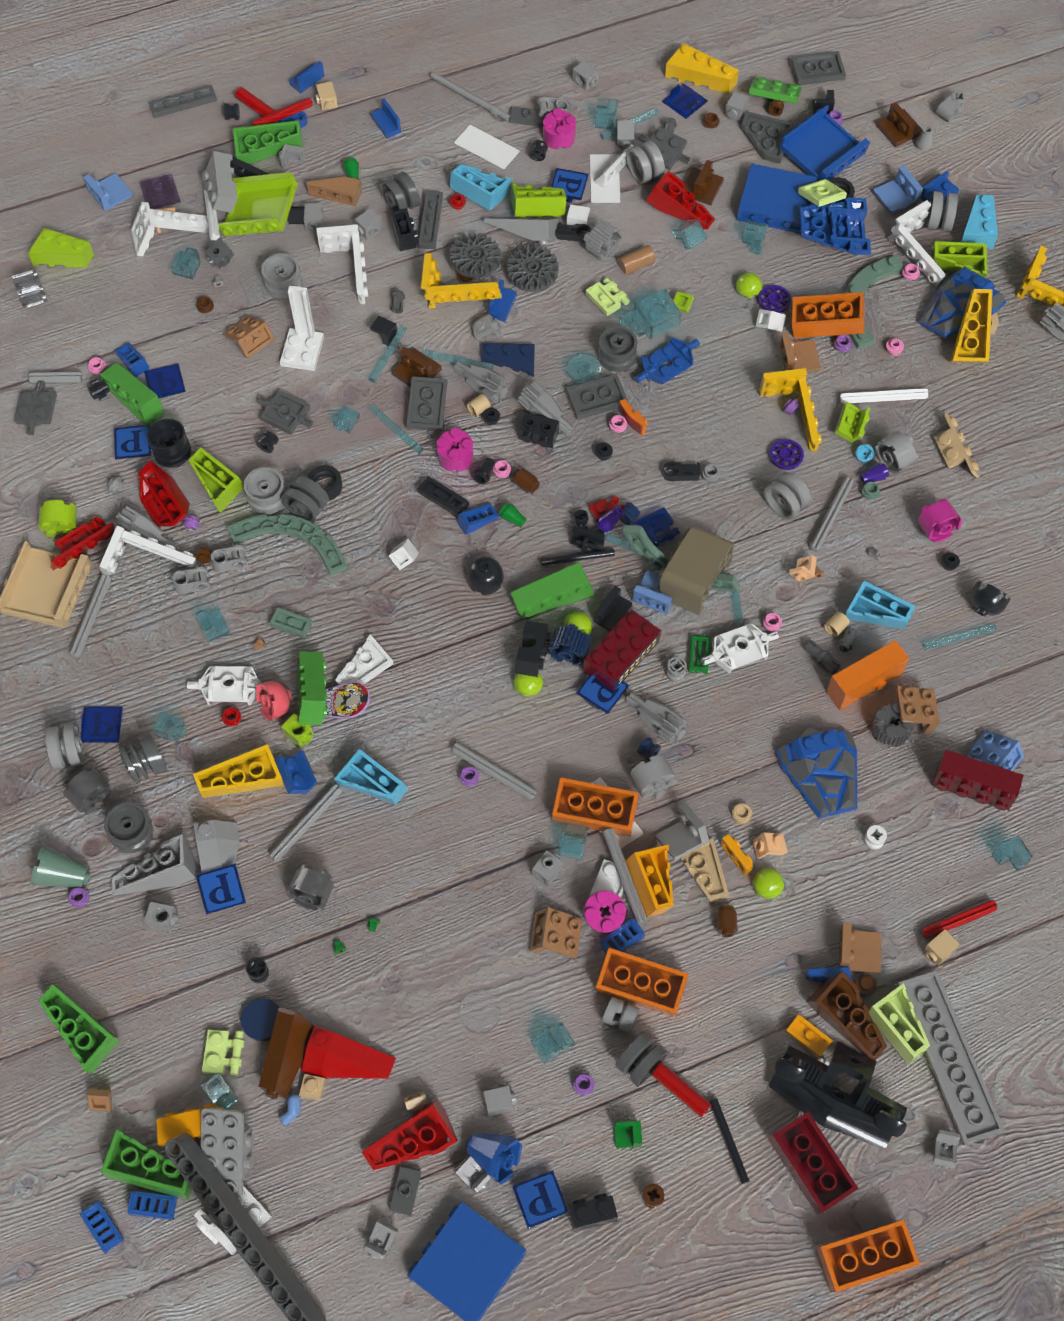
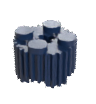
(569, 644)

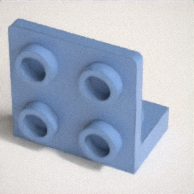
(109, 191)
(899, 192)
(649, 596)
(997, 750)

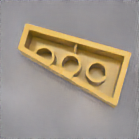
(701, 69)
(974, 333)
(240, 774)

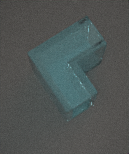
(607, 115)
(690, 233)
(755, 234)
(186, 263)
(211, 624)
(573, 841)
(1015, 851)
(552, 1042)

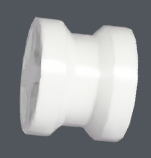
(872, 840)

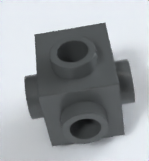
(219, 254)

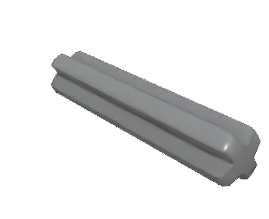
(74, 376)

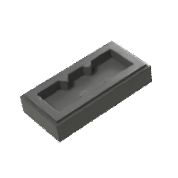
(526, 116)
(405, 1191)

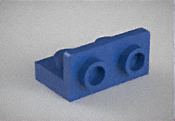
(939, 184)
(296, 773)

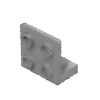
(684, 835)

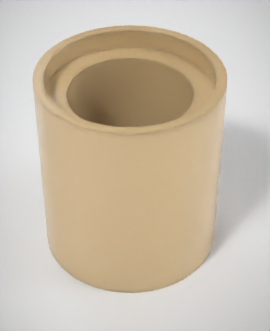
(478, 405)
(837, 624)

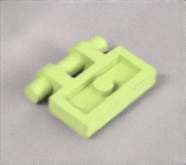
(604, 299)
(216, 1052)

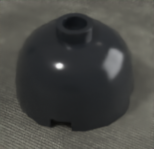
(485, 575)
(988, 599)

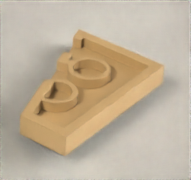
(707, 871)

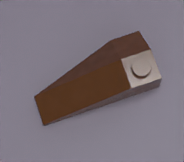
(845, 1011)

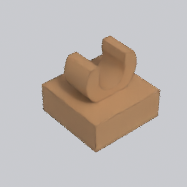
(100, 1099)

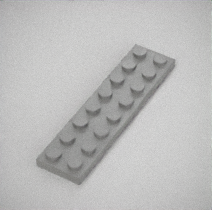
(953, 1061)

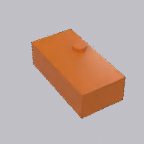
(828, 315)
(867, 675)
(595, 806)
(642, 982)
(867, 1256)

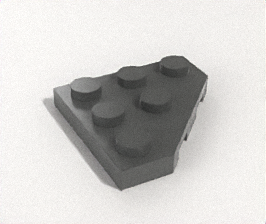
(766, 134)

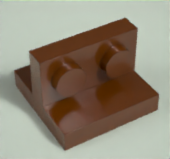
(898, 126)
(704, 183)
(415, 364)

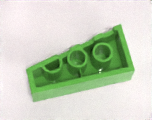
(265, 141)
(133, 394)
(553, 591)
(311, 688)

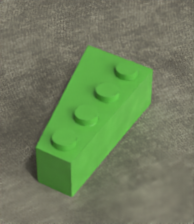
(82, 1032)
(143, 1167)

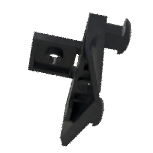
(860, 1114)

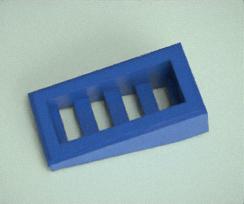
(133, 360)
(468, 525)
(618, 933)
(824, 974)
(134, 1196)
(90, 1211)

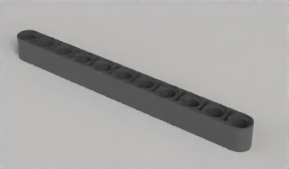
(241, 1230)

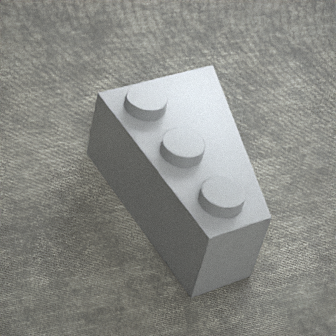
(219, 182)

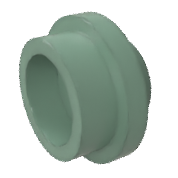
(870, 490)

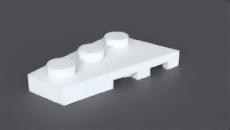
(366, 664)

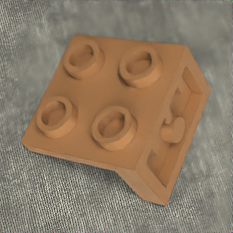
(250, 335)
(799, 354)
(918, 706)
(556, 932)
(859, 950)

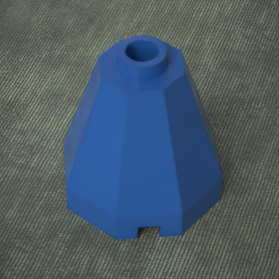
(495, 1154)

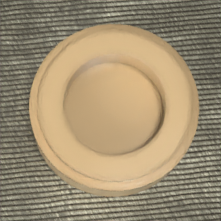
(742, 813)

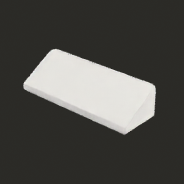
(613, 169)

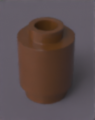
(525, 480)
(726, 921)

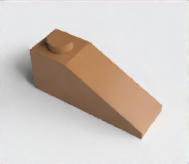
(338, 189)

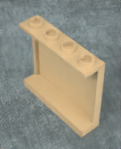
(41, 593)

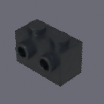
(403, 229)
(538, 430)
(593, 1212)

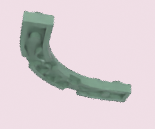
(866, 278)
(295, 527)
(643, 546)

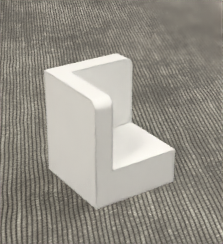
(577, 215)
(770, 320)
(403, 554)

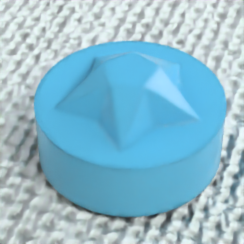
(864, 453)

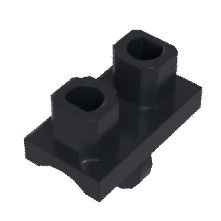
(588, 539)

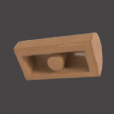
(636, 259)

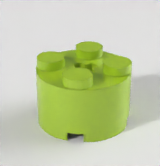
(57, 518)

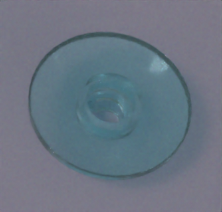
(583, 362)

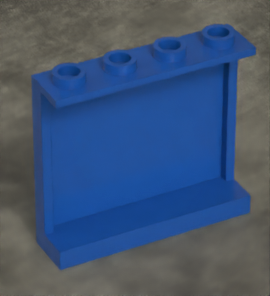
(822, 146)
(773, 198)
(467, 1263)

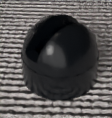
(581, 517)

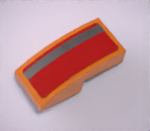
(633, 419)

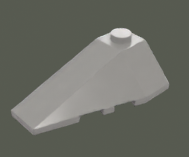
(533, 229)
(216, 844)
(164, 868)

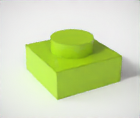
(683, 301)

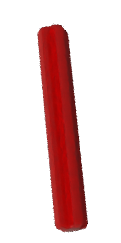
(283, 113)
(959, 919)

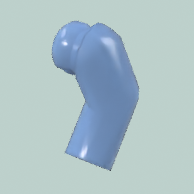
(293, 1108)

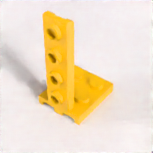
(1036, 288)
(451, 293)
(794, 381)

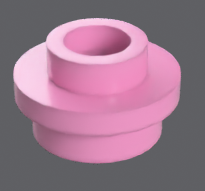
(910, 272)
(897, 349)
(94, 362)
(618, 419)
(502, 465)
(774, 618)

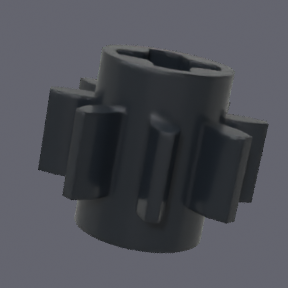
(98, 390)

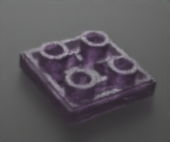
(160, 191)

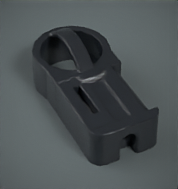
(569, 232)
(686, 472)

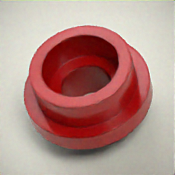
(457, 201)
(96, 524)
(231, 712)

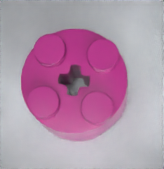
(559, 129)
(455, 450)
(939, 520)
(616, 911)

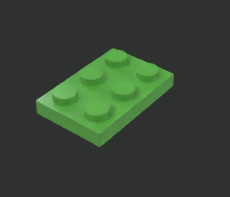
(775, 90)

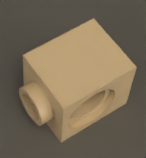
(941, 948)

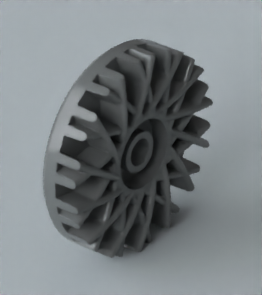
(475, 256)
(532, 268)

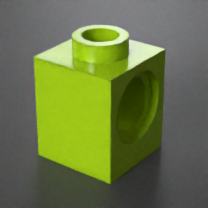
(291, 726)

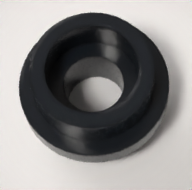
(491, 420)
(603, 455)
(947, 565)

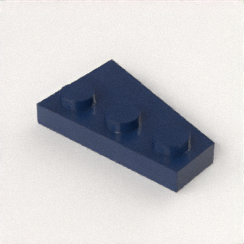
(515, 356)

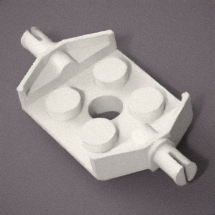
(730, 656)
(213, 685)

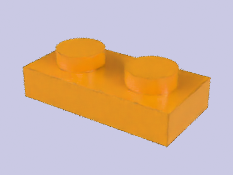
(741, 860)
(809, 1036)

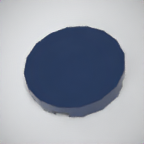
(259, 1019)

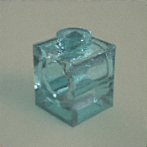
(164, 722)

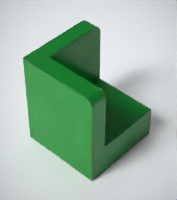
(628, 1134)

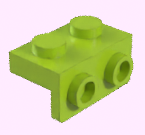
(852, 422)

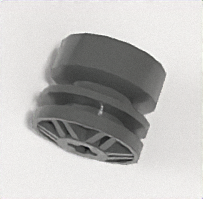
(142, 758)

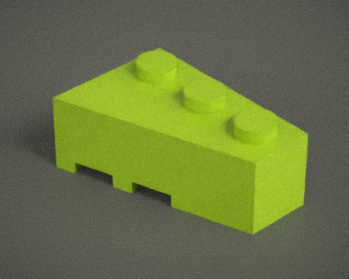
(537, 202)
(60, 249)
(956, 255)
(216, 478)

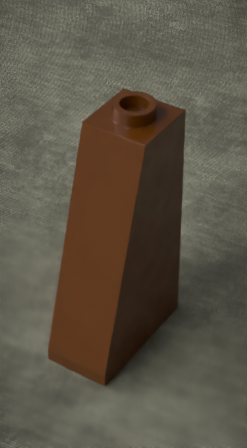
(285, 1053)

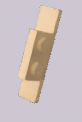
(953, 447)

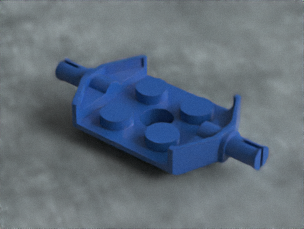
(676, 353)

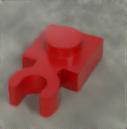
(601, 507)

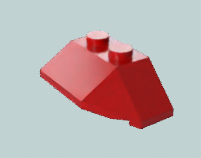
(161, 496)

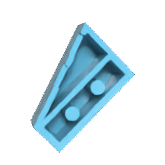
(480, 187)
(982, 222)
(879, 608)
(371, 779)

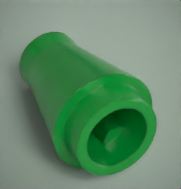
(351, 168)
(512, 515)

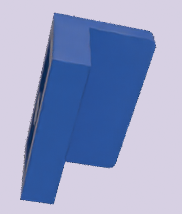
(307, 77)
(386, 120)
(501, 307)

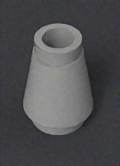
(924, 140)

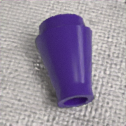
(876, 473)
(609, 519)

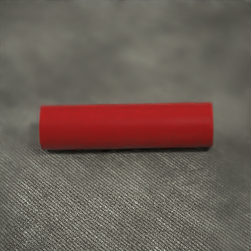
(253, 102)
(681, 1089)

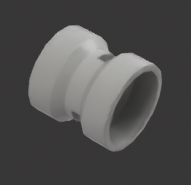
(673, 672)

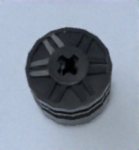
(169, 443)

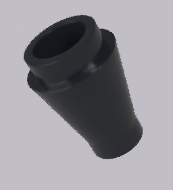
(483, 471)

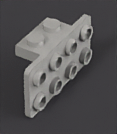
(227, 1145)

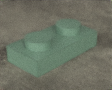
(291, 623)

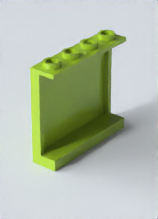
(261, 204)

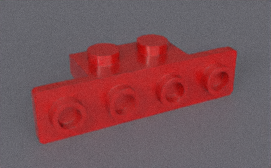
(77, 542)

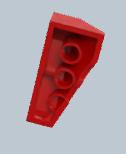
(673, 199)
(339, 1057)
(417, 1136)

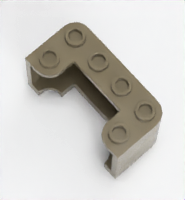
(695, 568)

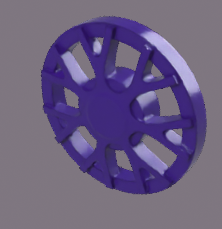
(774, 298)
(786, 454)

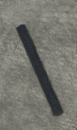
(577, 557)
(729, 1141)

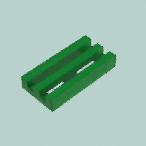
(698, 668)

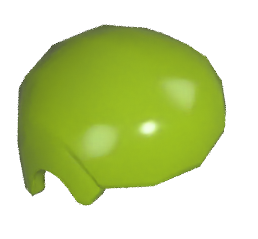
(749, 285)
(580, 620)
(527, 684)
(768, 883)

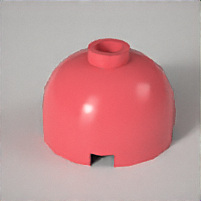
(273, 698)

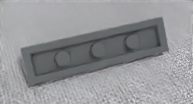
(183, 101)
(430, 220)

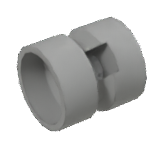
(626, 1020)

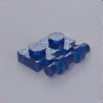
(656, 522)

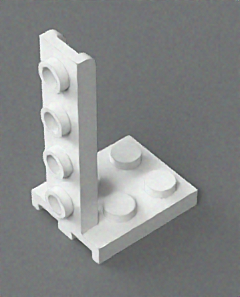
(147, 219)
(901, 234)
(345, 239)
(302, 343)
(116, 548)
(213, 1231)

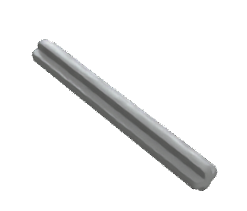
(831, 514)
(90, 616)
(494, 771)
(304, 824)
(625, 876)

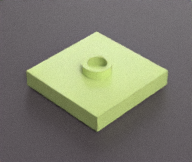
(822, 192)

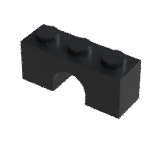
(534, 647)

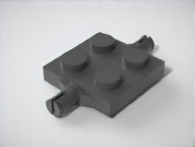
(670, 146)
(35, 407)
(285, 412)

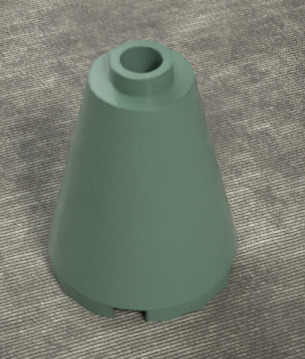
(58, 870)

